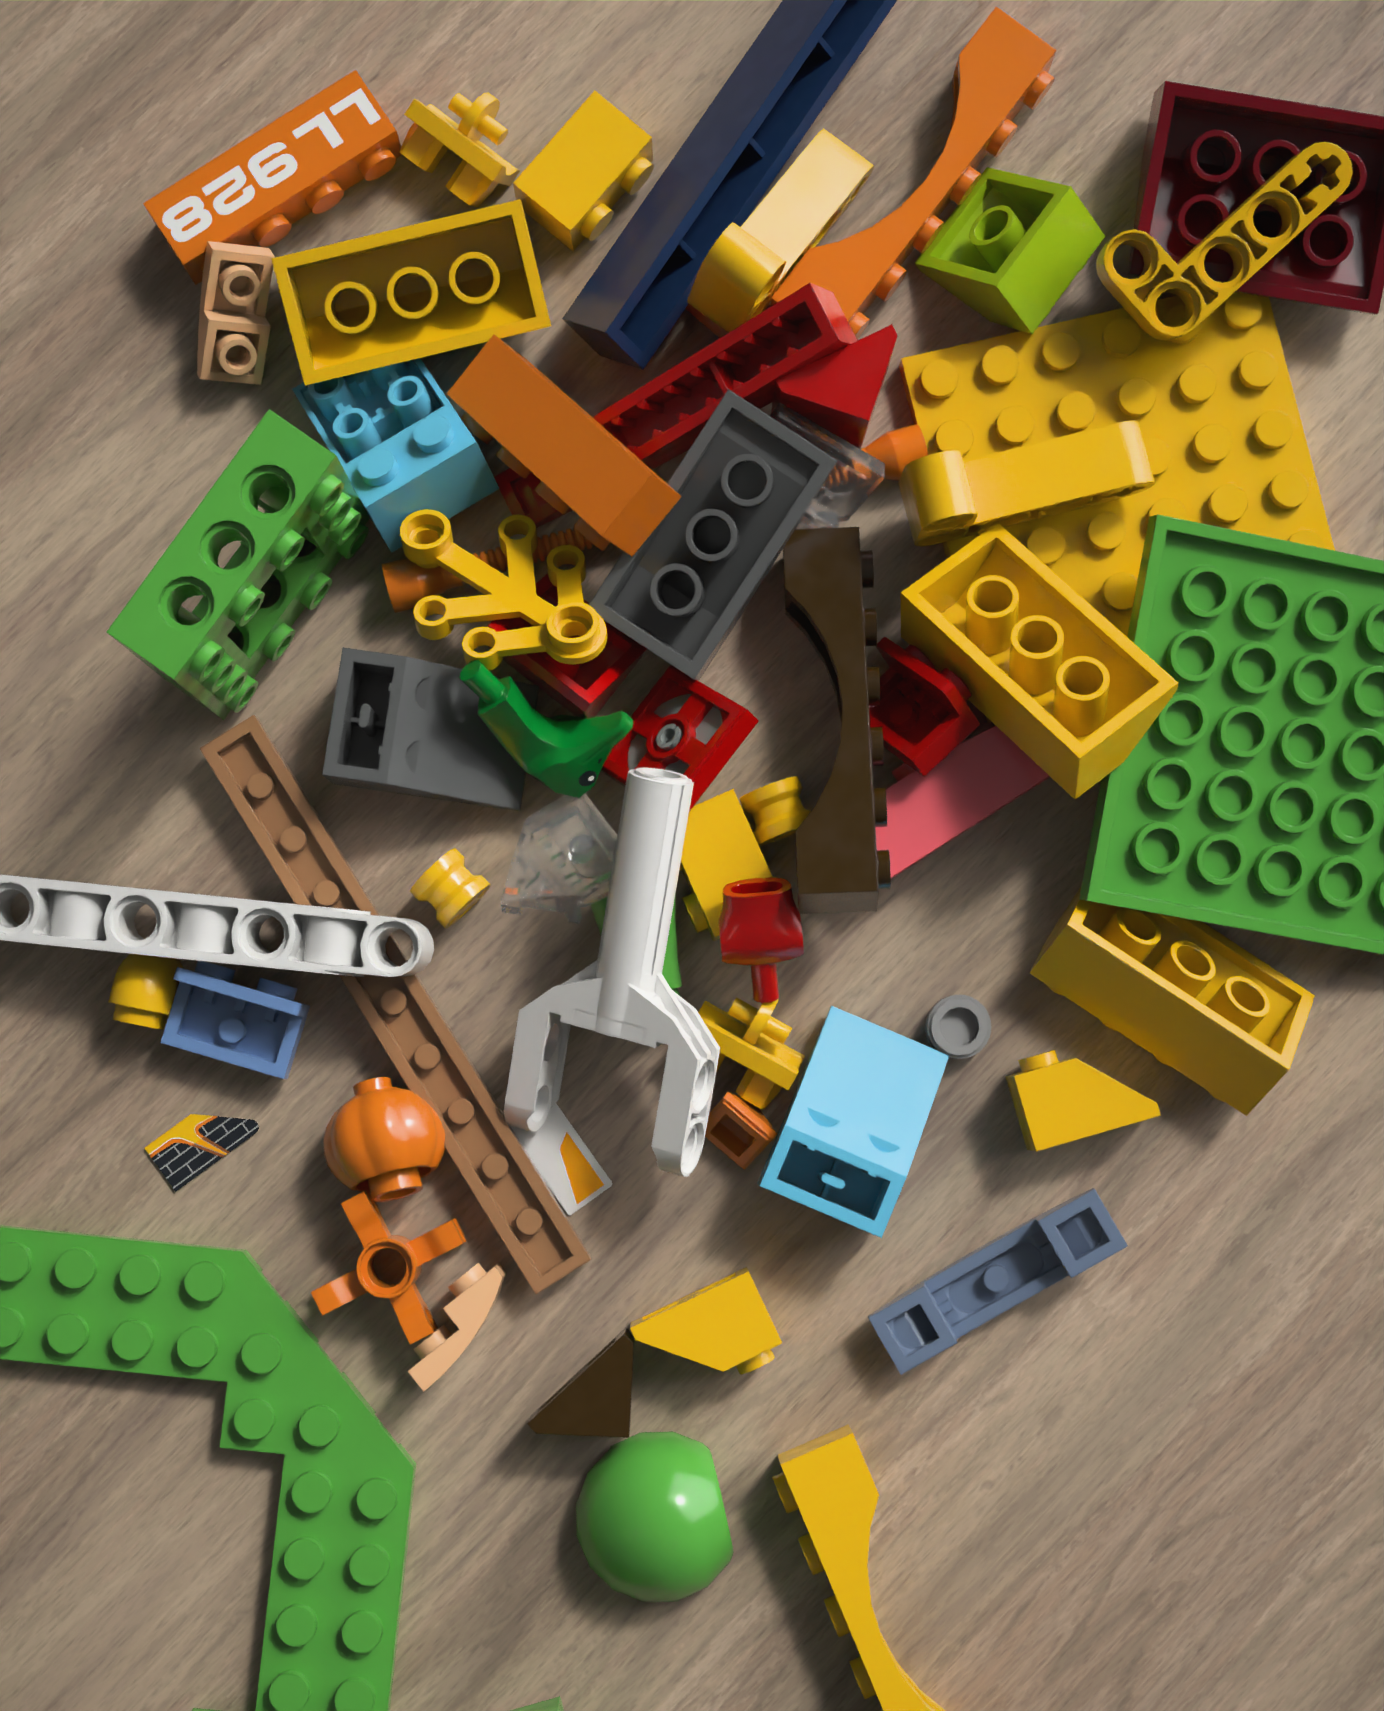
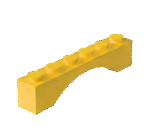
(838, 1503)

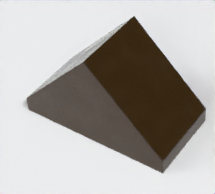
(595, 1398)

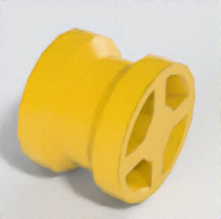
(775, 809)
(450, 888)

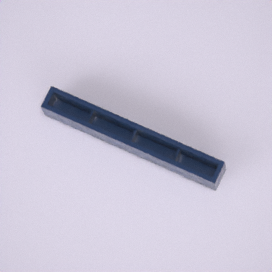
(720, 173)

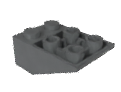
(417, 733)

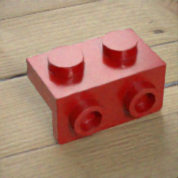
(919, 708)

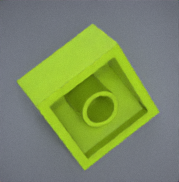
(1012, 248)

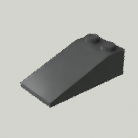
(703, 563)

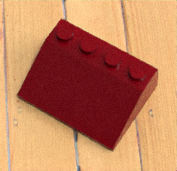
(1219, 146)

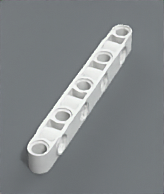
(208, 928)

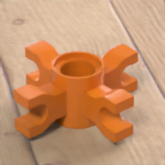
(404, 1296)

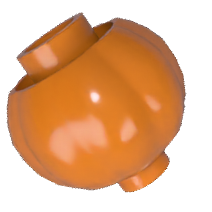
(384, 1141)

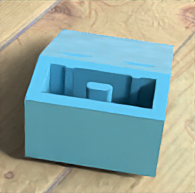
(398, 443)
(854, 1122)

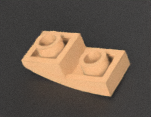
(233, 312)
(473, 1302)

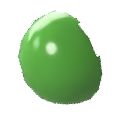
(654, 1518)

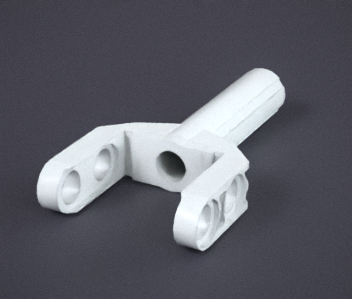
(625, 986)

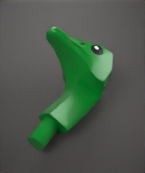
(556, 750)

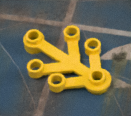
(430, 544)

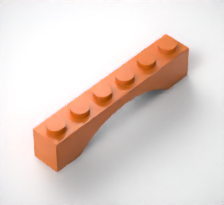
(991, 83)

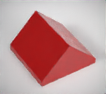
(841, 387)
(577, 687)

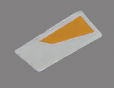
(564, 1161)

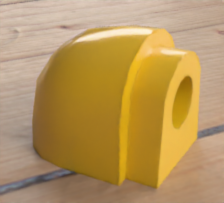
(144, 990)

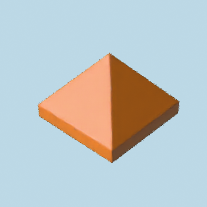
(739, 1129)

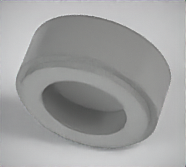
(958, 1026)

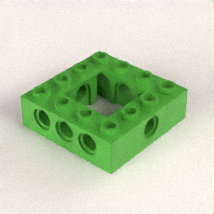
(302, 499)

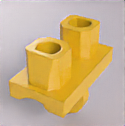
(436, 132)
(757, 1043)

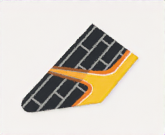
(197, 1145)

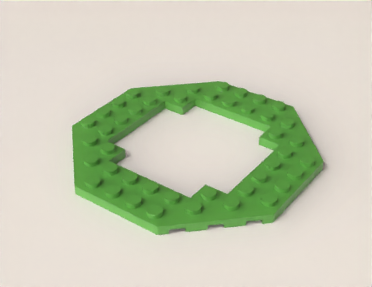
(342, 1473)

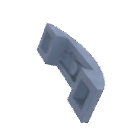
(996, 1279)

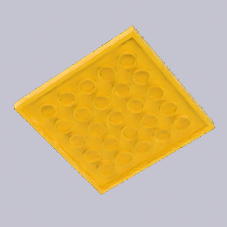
(1209, 412)

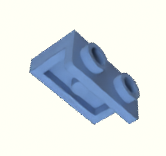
(234, 1021)

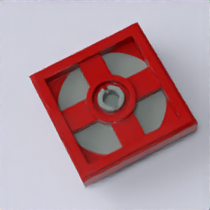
(681, 730)

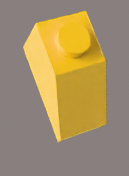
(1071, 1101)
(714, 1326)

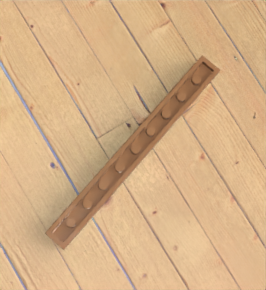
(401, 1011)

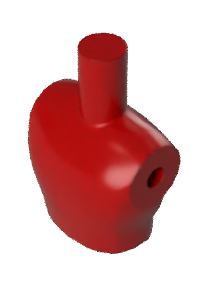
(760, 929)

